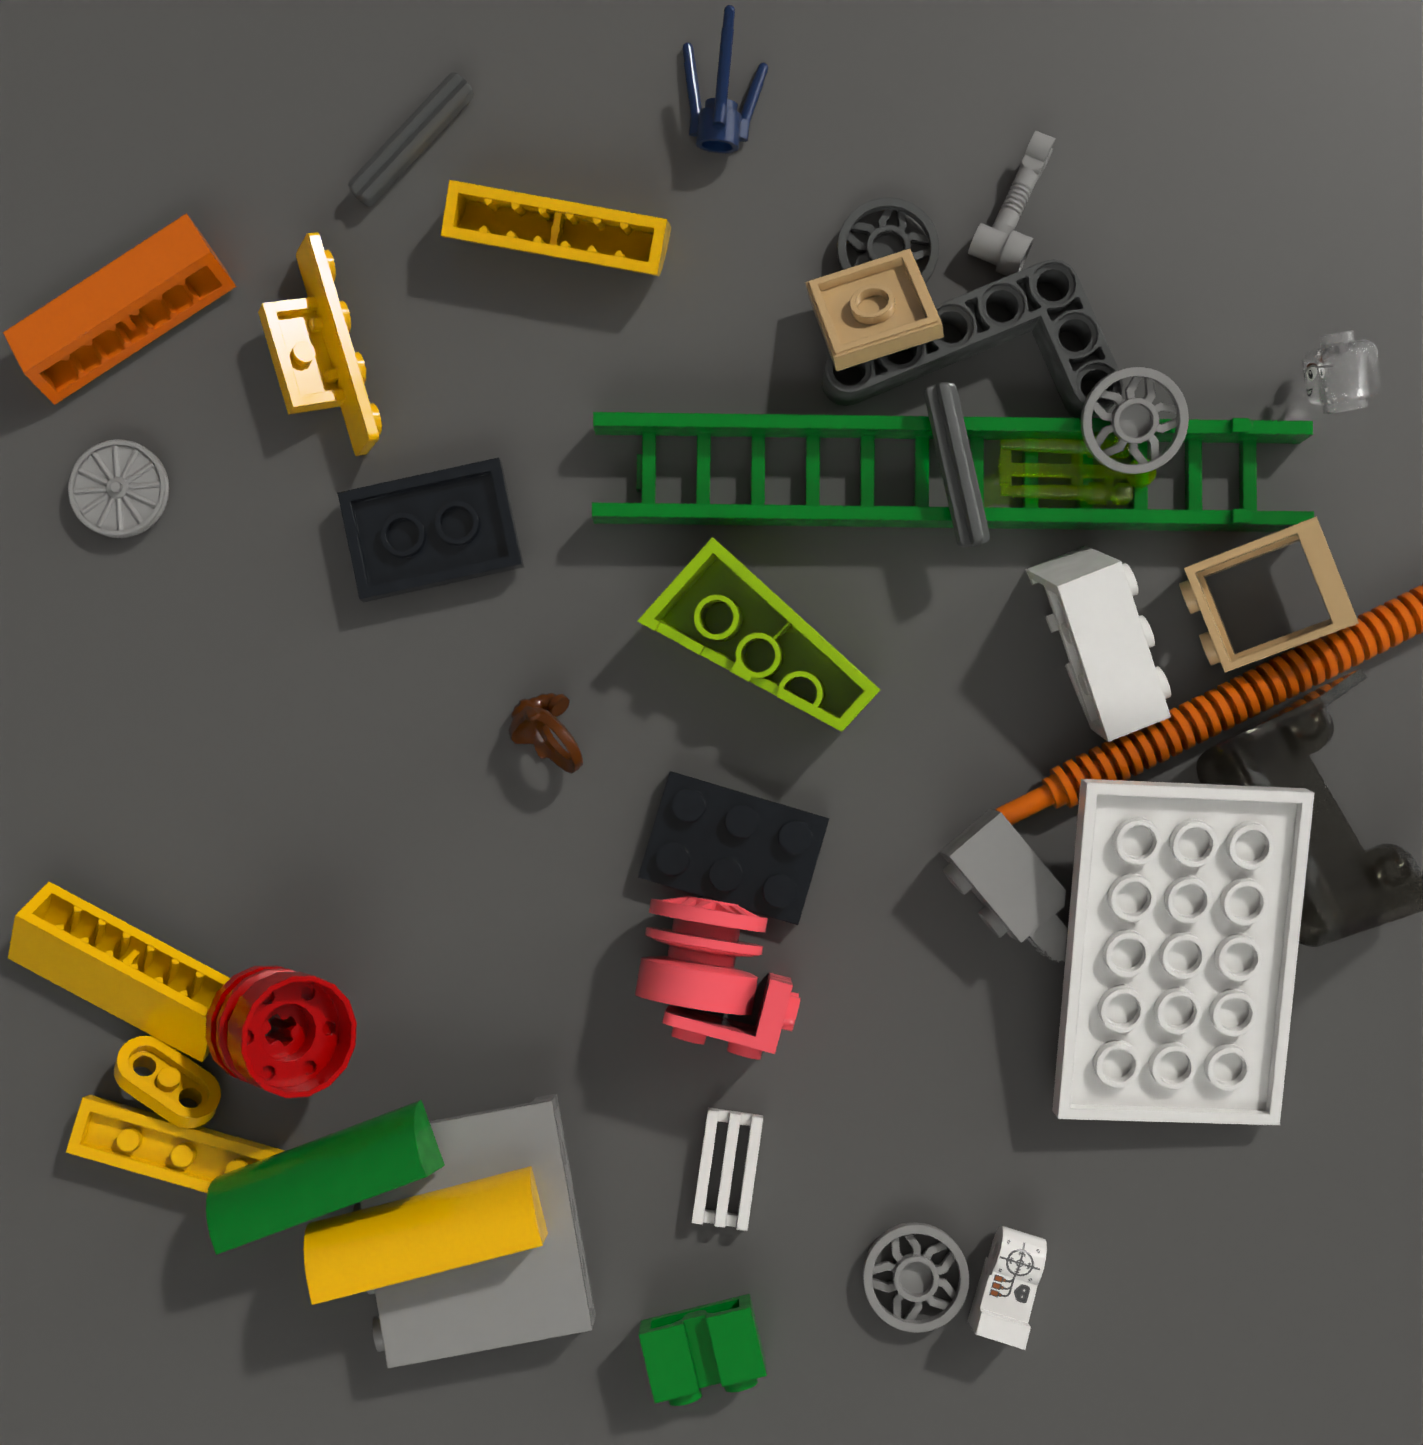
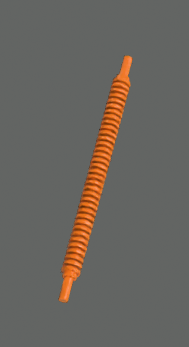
(1229, 704)

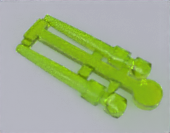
(1093, 493)

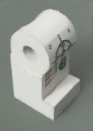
(1008, 1287)

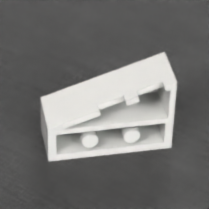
(1104, 641)

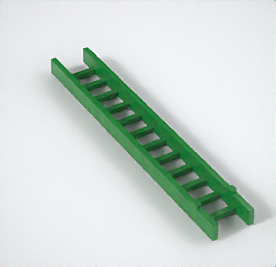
(872, 427)

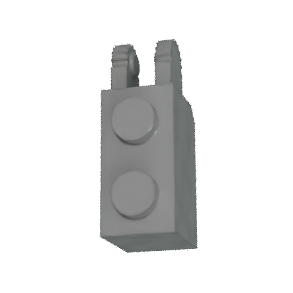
(1010, 883)

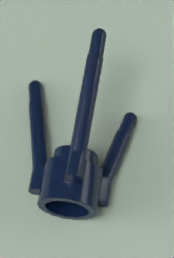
(719, 124)

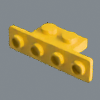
(315, 351)

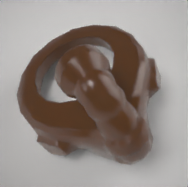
(532, 724)

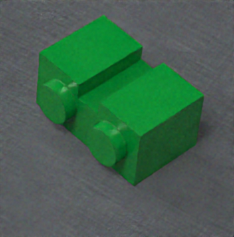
(702, 1349)

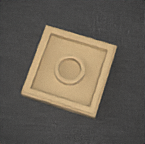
(874, 309)

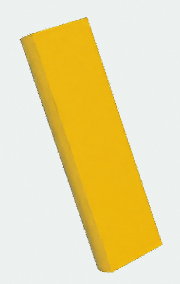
(555, 228)
(116, 968)
(423, 1235)

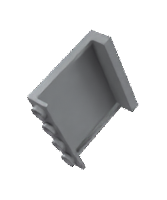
(504, 1298)

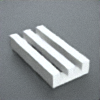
(721, 1217)

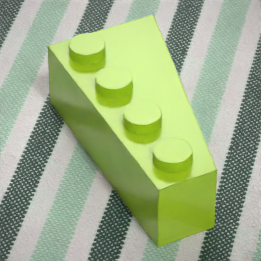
(749, 630)

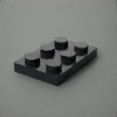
(430, 530)
(733, 847)

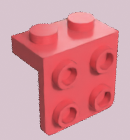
(776, 1012)

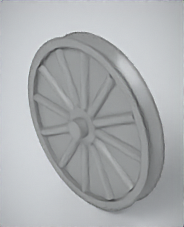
(118, 488)

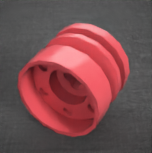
(701, 956)

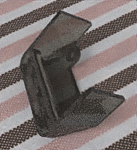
(1344, 884)

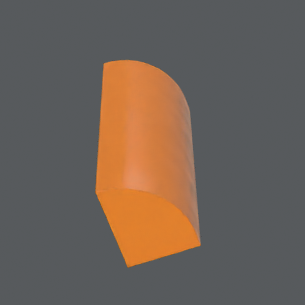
(118, 310)

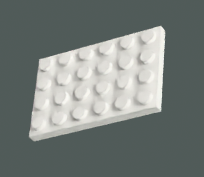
(1181, 952)

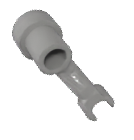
(1001, 242)

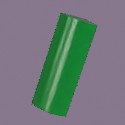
(321, 1177)

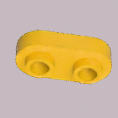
(171, 1080)

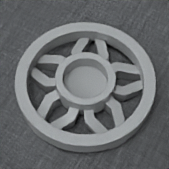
(1134, 420)
(915, 1277)

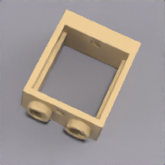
(1324, 570)

